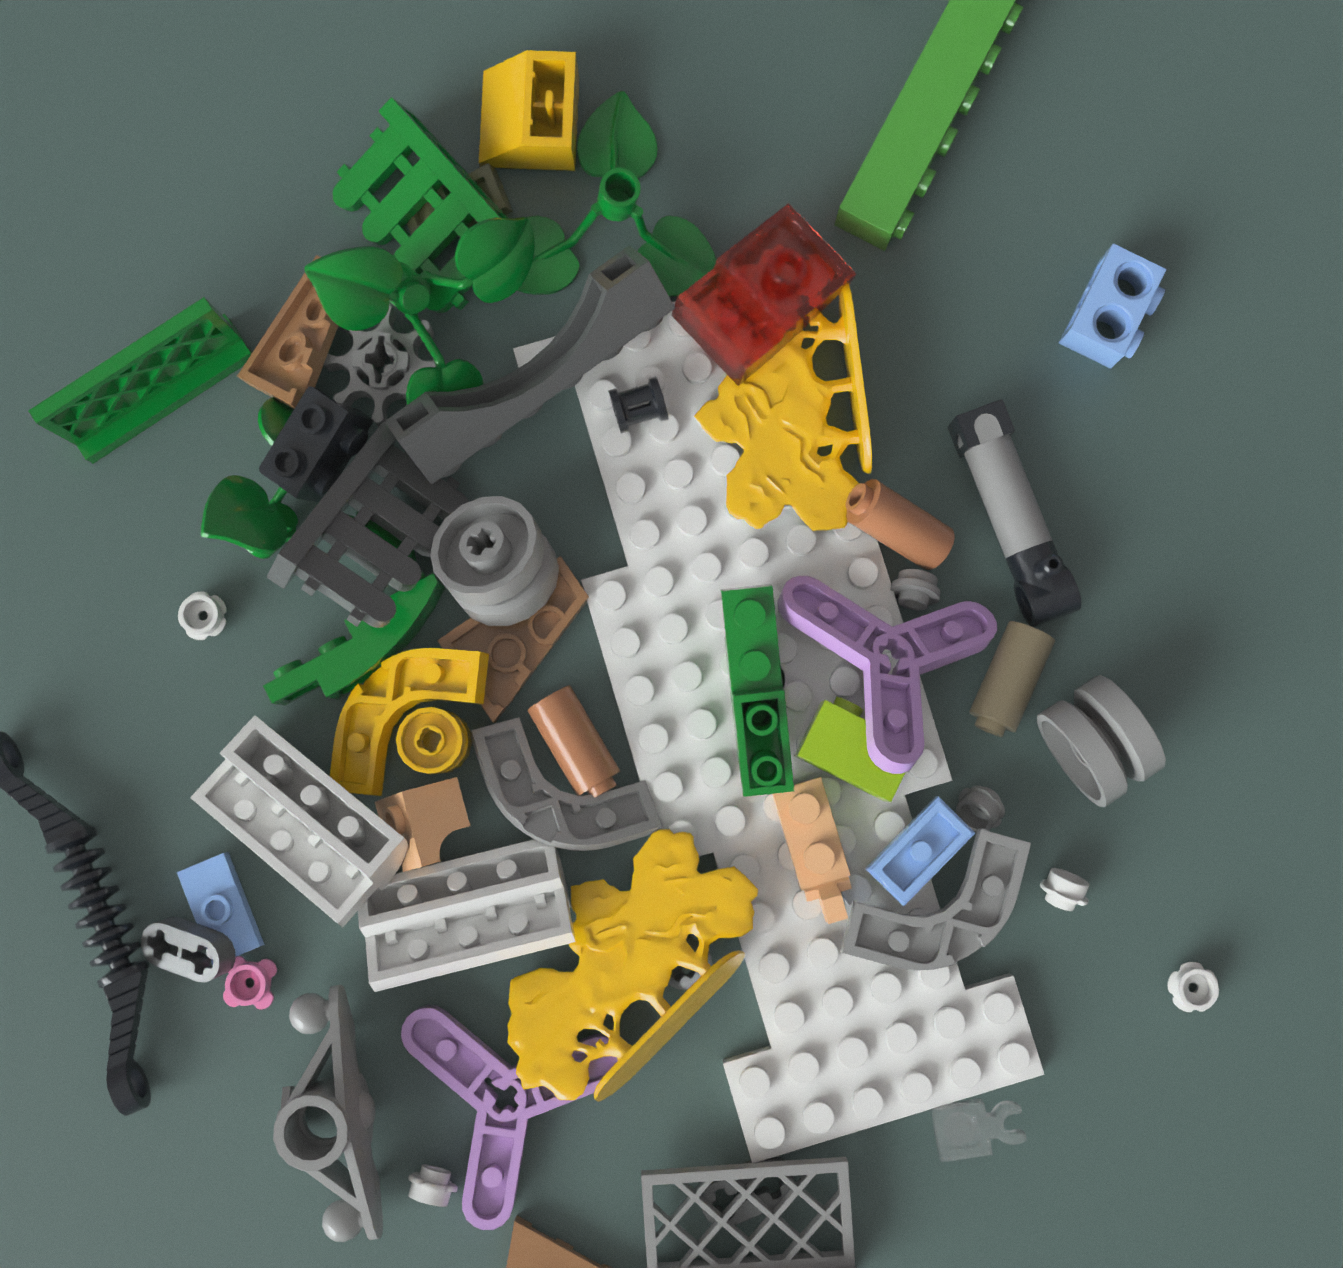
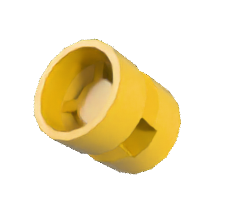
(433, 740)

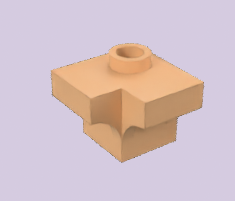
(425, 819)

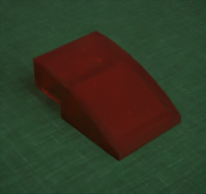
(762, 293)

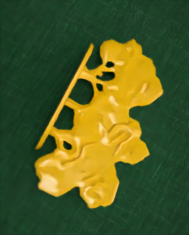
(782, 422)
(627, 955)

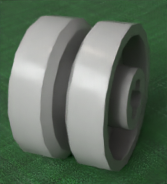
(495, 561)
(1101, 740)

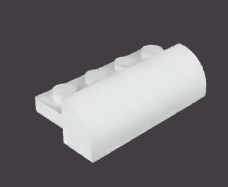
(301, 821)
(466, 914)

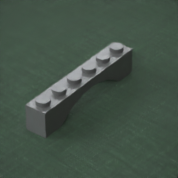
(614, 308)

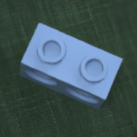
(1107, 303)

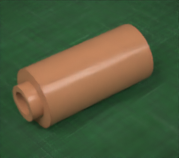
(899, 524)
(575, 742)

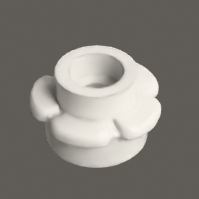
(192, 607)
(1065, 889)
(1206, 991)
(431, 1186)

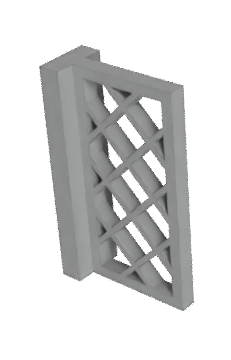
(756, 1173)

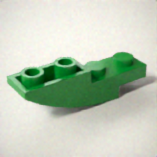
(352, 662)
(757, 690)

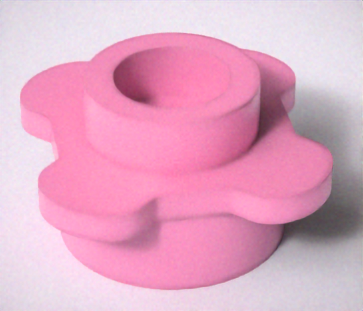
(237, 991)

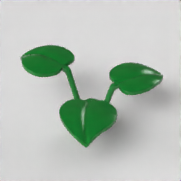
(620, 149)
(363, 280)
(241, 509)

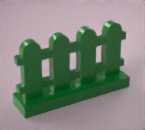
(409, 196)

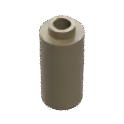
(1011, 678)

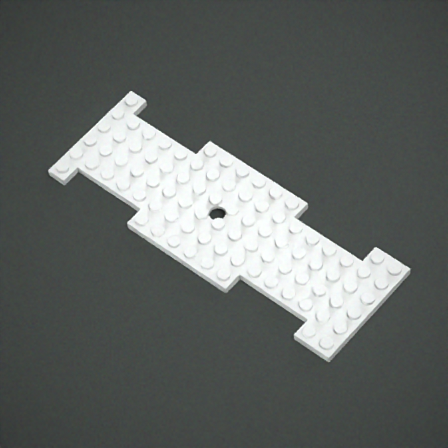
(843, 1032)

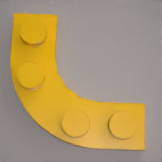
(383, 698)

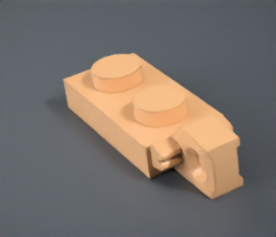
(814, 846)

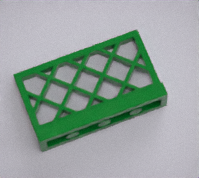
(145, 386)

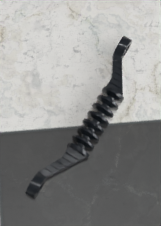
(126, 979)

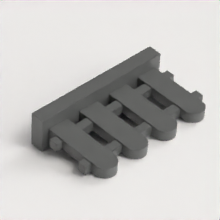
(353, 539)

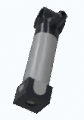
(1042, 581)

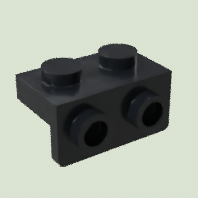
(315, 445)

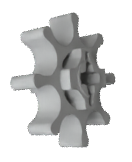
(370, 351)

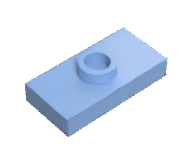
(920, 850)
(220, 901)

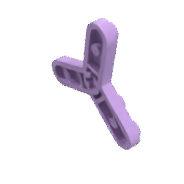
(920, 646)
(498, 1134)

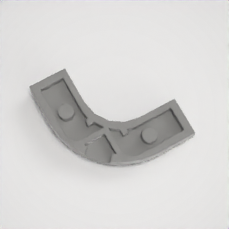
(551, 814)
(955, 930)

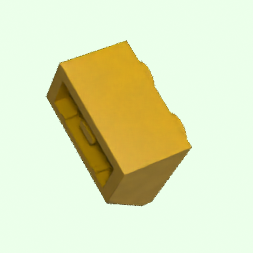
(530, 112)

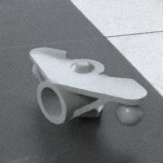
(353, 1110)

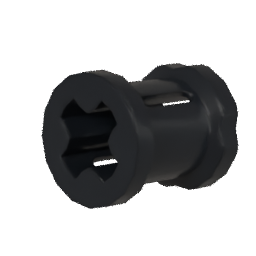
(654, 409)

